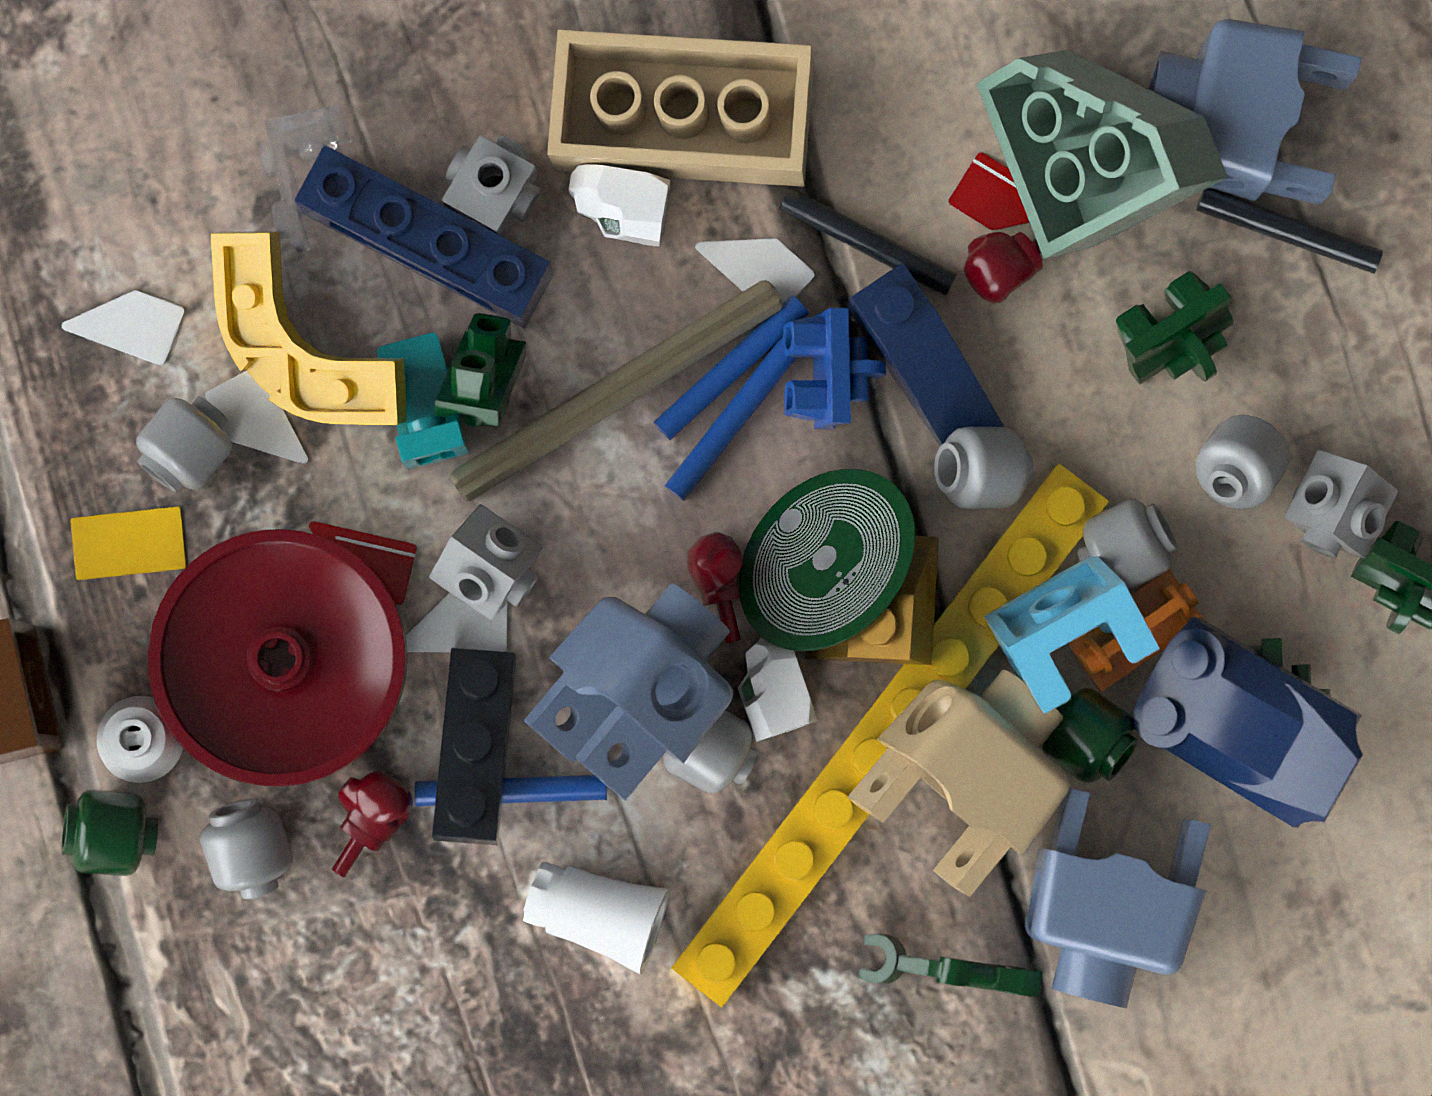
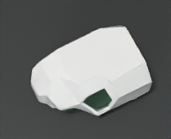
(622, 201)
(774, 691)

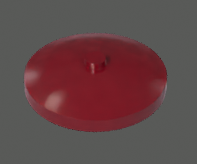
(277, 658)

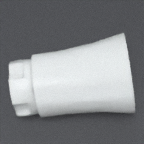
(598, 912)

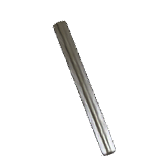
(616, 390)

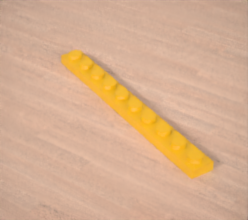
(825, 815)

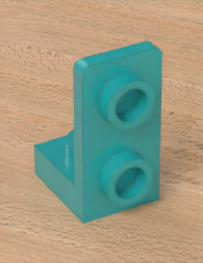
(425, 436)

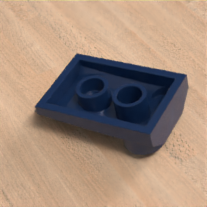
(1249, 724)

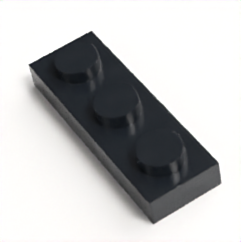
(474, 746)

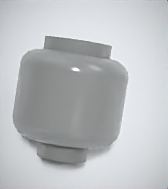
(184, 443)
(1242, 462)
(983, 467)
(1130, 541)
(720, 756)
(246, 848)

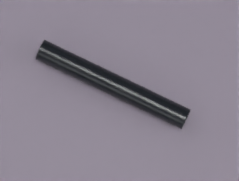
(1289, 230)
(867, 240)

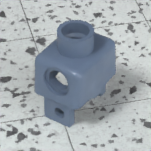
(1251, 98)
(635, 685)
(1112, 909)

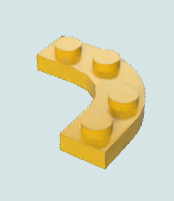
(274, 354)

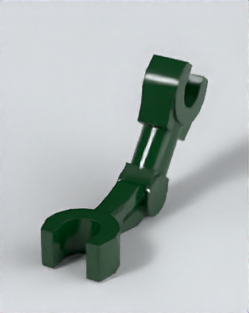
(950, 970)

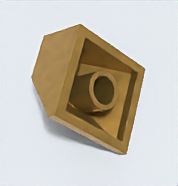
(906, 626)

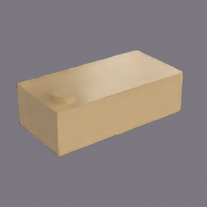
(682, 107)

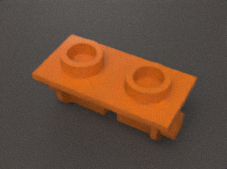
(1166, 610)

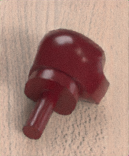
(1001, 264)
(713, 568)
(375, 811)

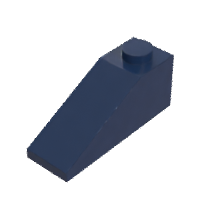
(921, 354)

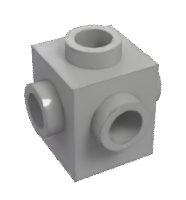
(495, 206)
(1340, 505)
(487, 563)

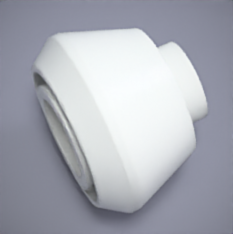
(158, 746)

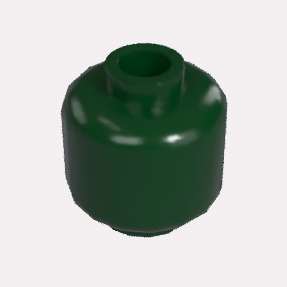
(1092, 737)
(108, 833)

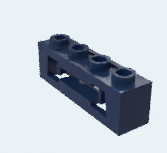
(424, 236)

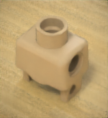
(981, 761)

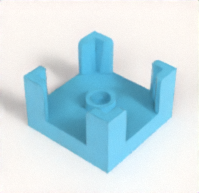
(1060, 612)

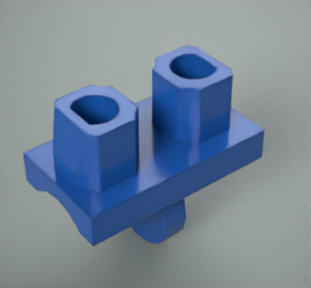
(839, 369)

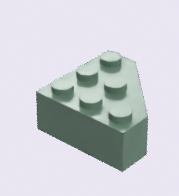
(1093, 148)

